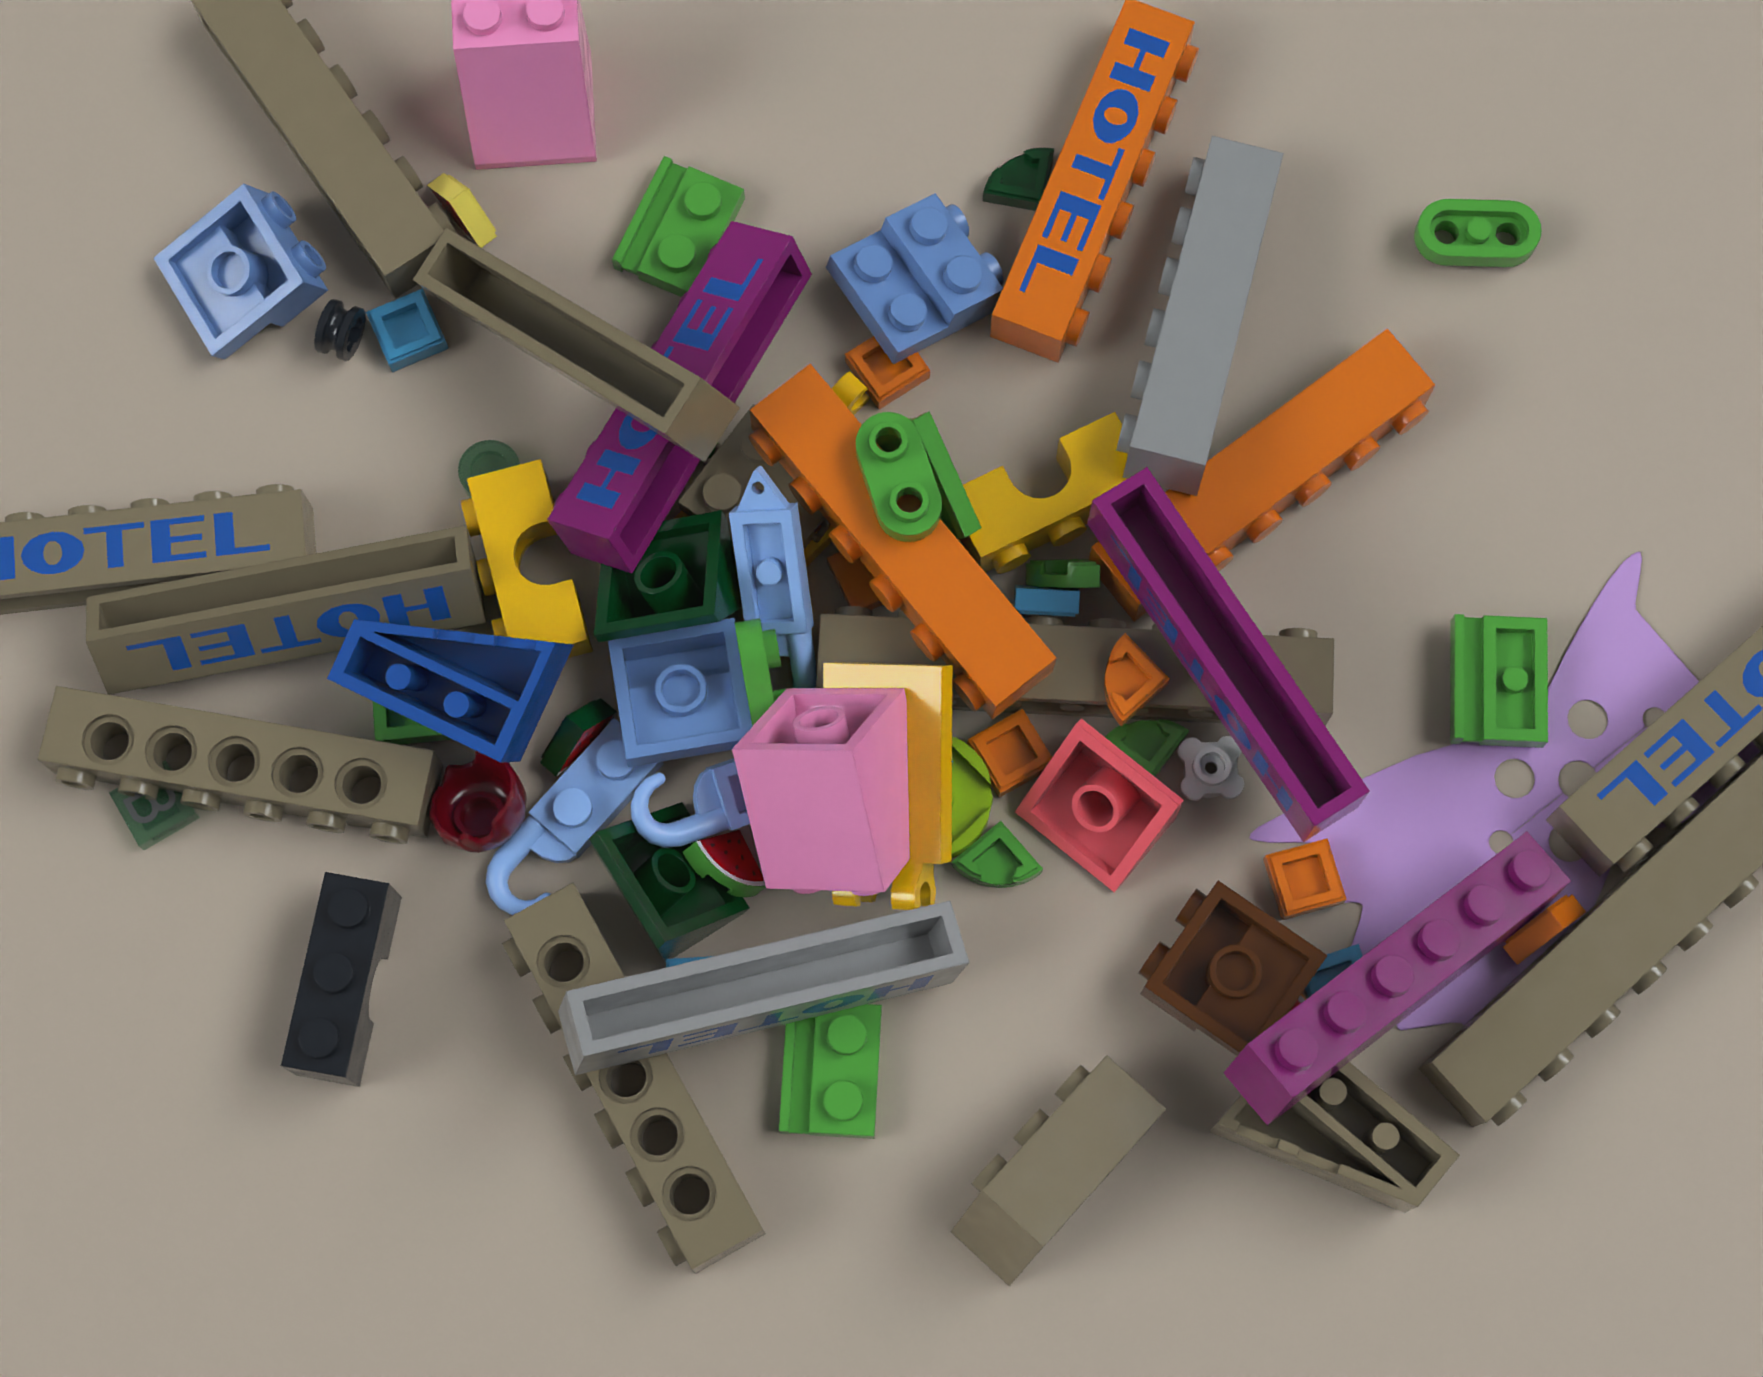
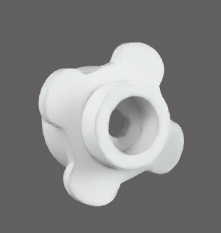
(1198, 782)

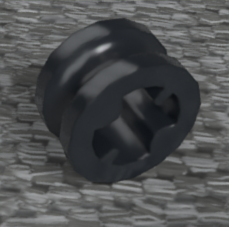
(340, 329)

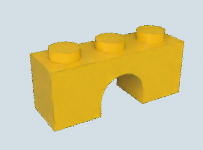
(510, 515)
(1020, 523)

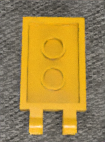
(929, 770)

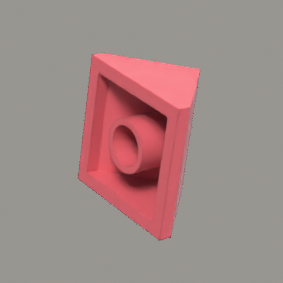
(1099, 806)

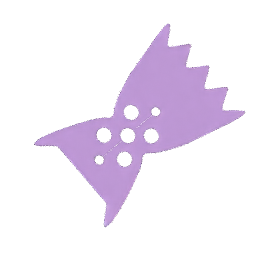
(1436, 811)

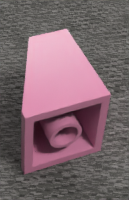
(525, 81)
(829, 789)

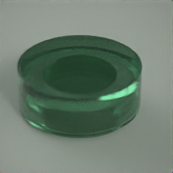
(485, 458)

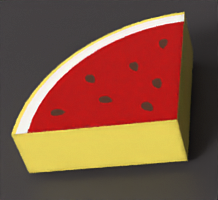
(463, 209)

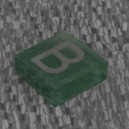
(154, 819)

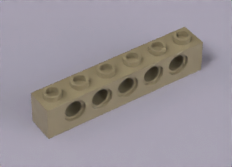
(86, 720)
(727, 1221)

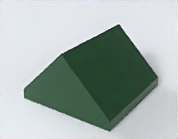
(679, 582)
(663, 888)

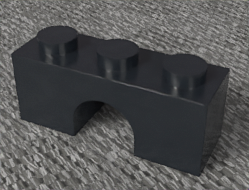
(331, 1008)

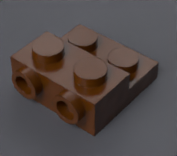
(1229, 968)

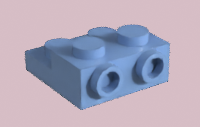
(242, 269)
(918, 278)
(680, 692)

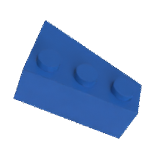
(454, 682)

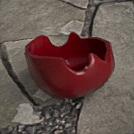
(478, 804)

